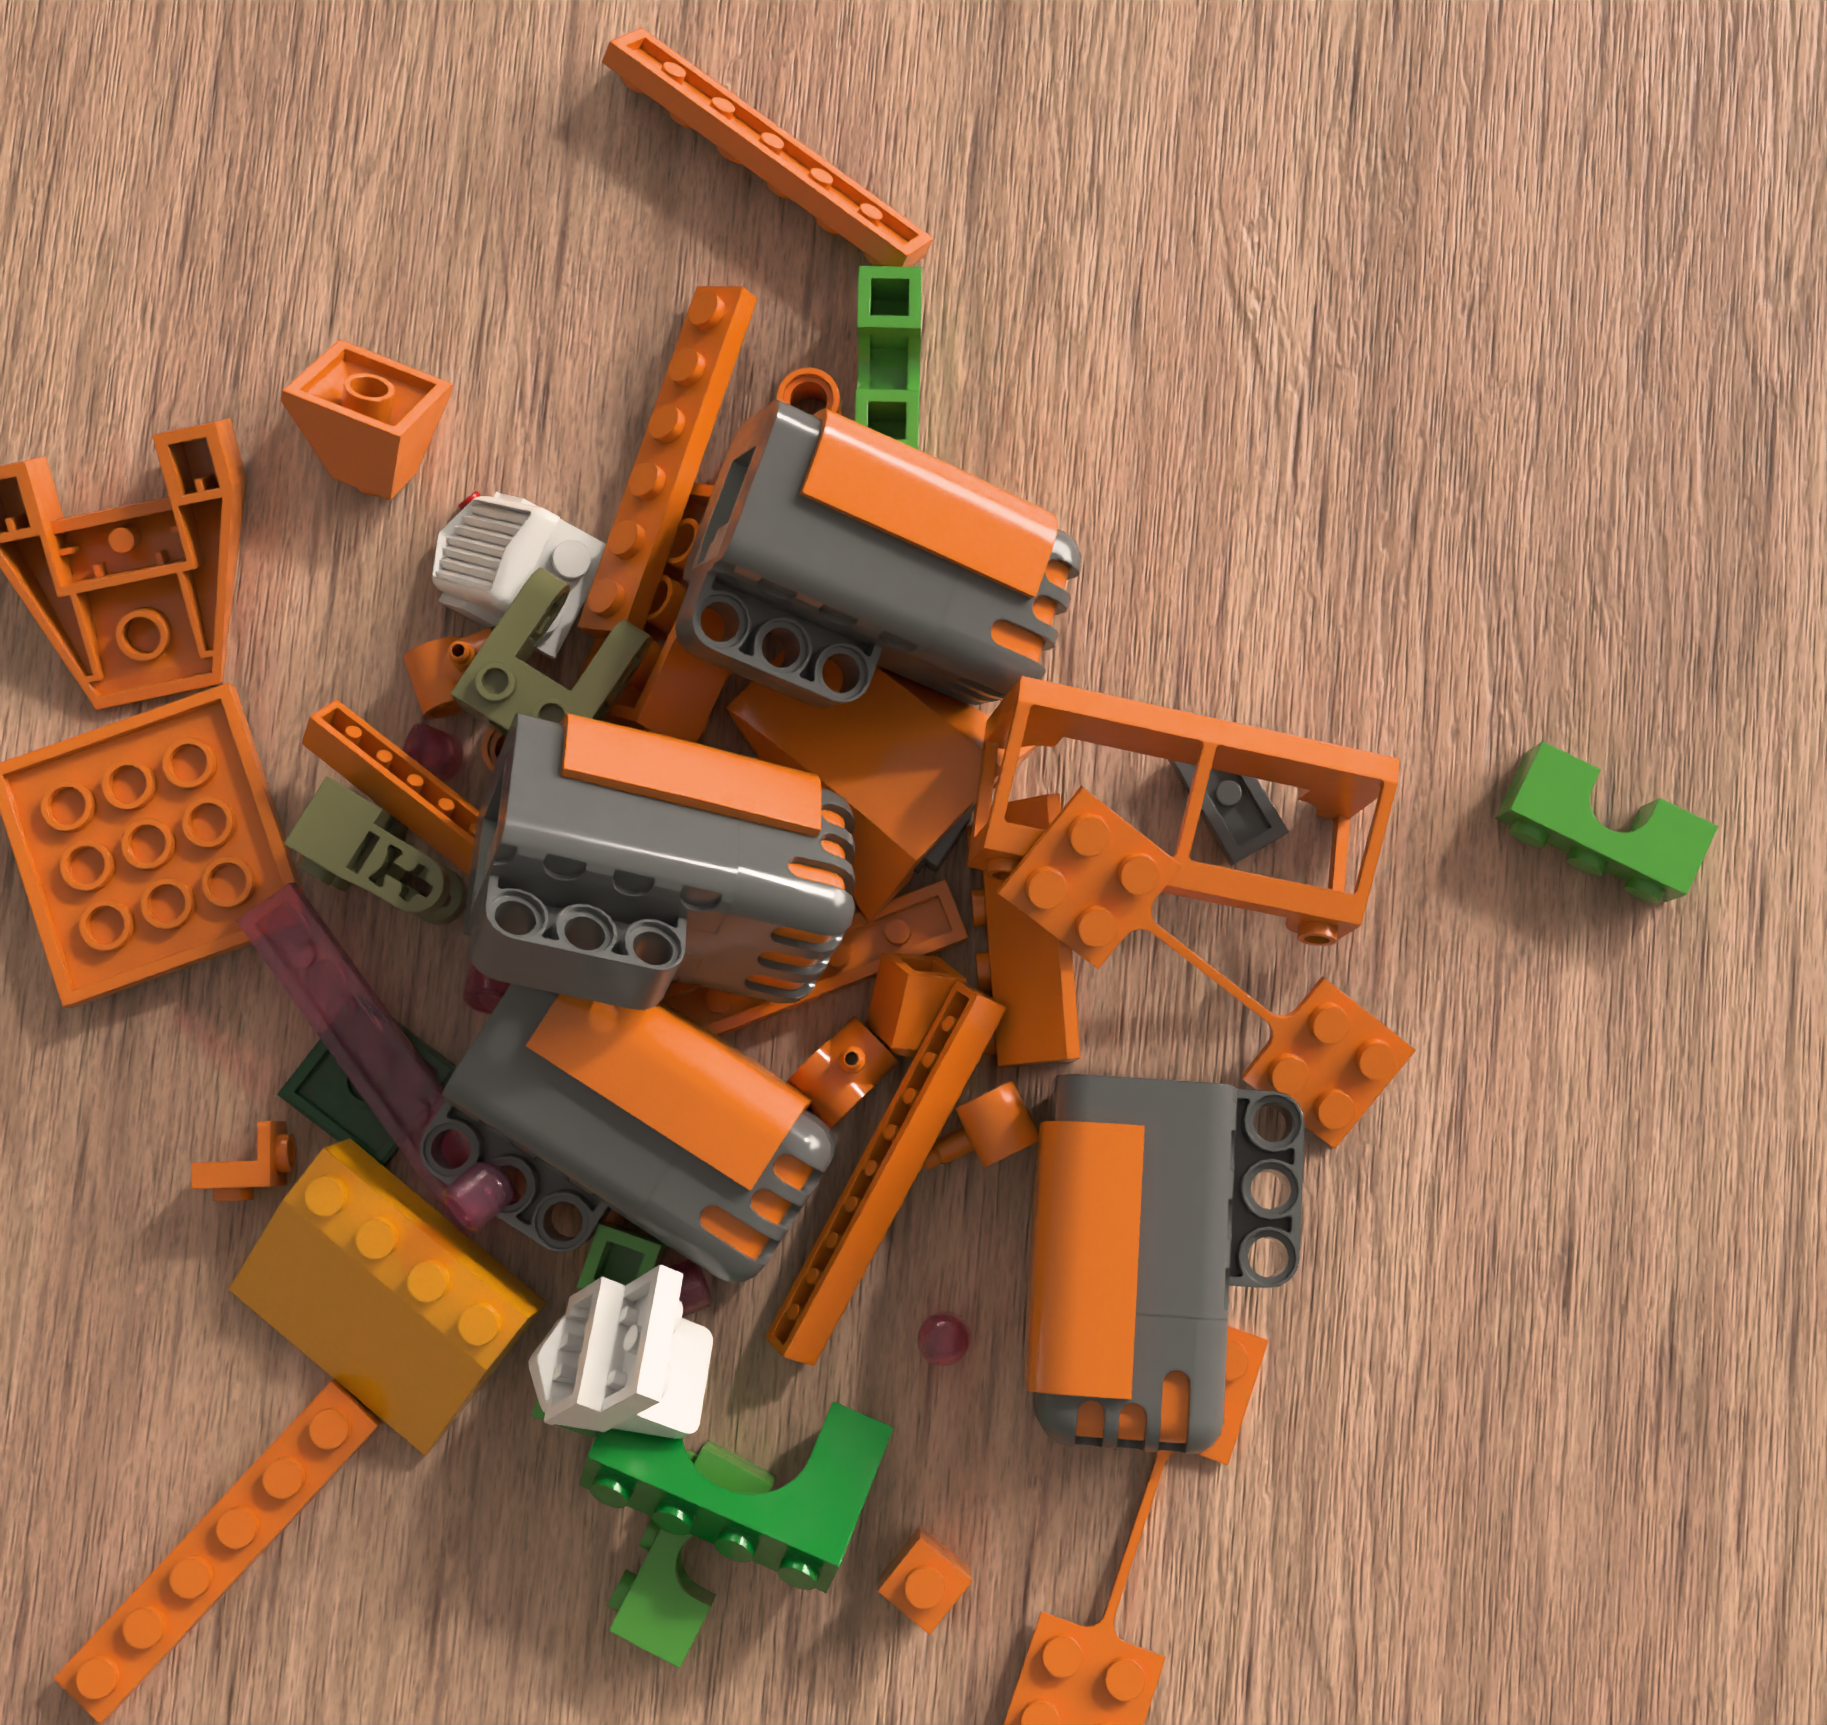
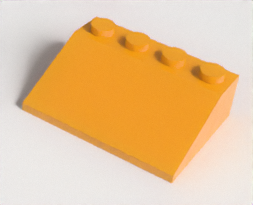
(384, 1293)

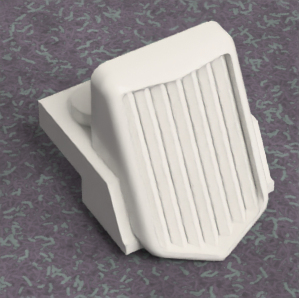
(495, 549)
(625, 1359)

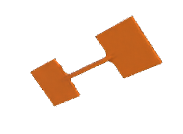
(1097, 881)
(1087, 1671)

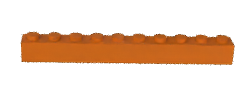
(394, 781)
(885, 1173)

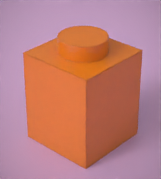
(908, 999)
(924, 1580)

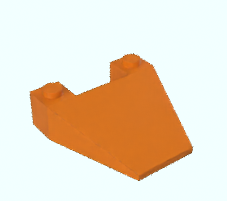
(137, 588)

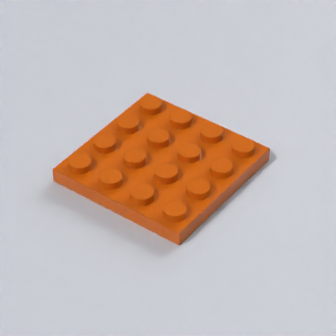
(144, 843)

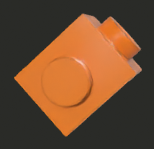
(237, 1178)

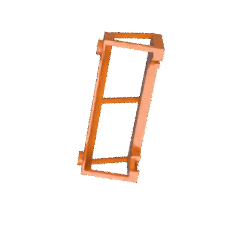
(1328, 776)

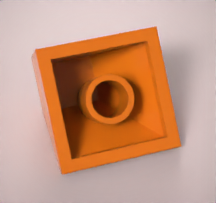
(367, 416)

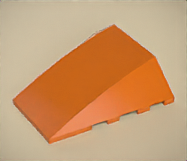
(894, 754)

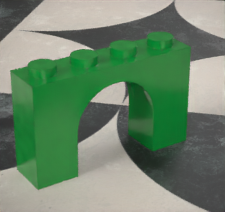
(791, 1530)

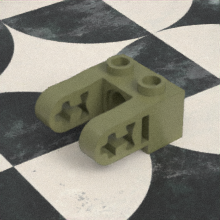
(503, 684)
(361, 844)

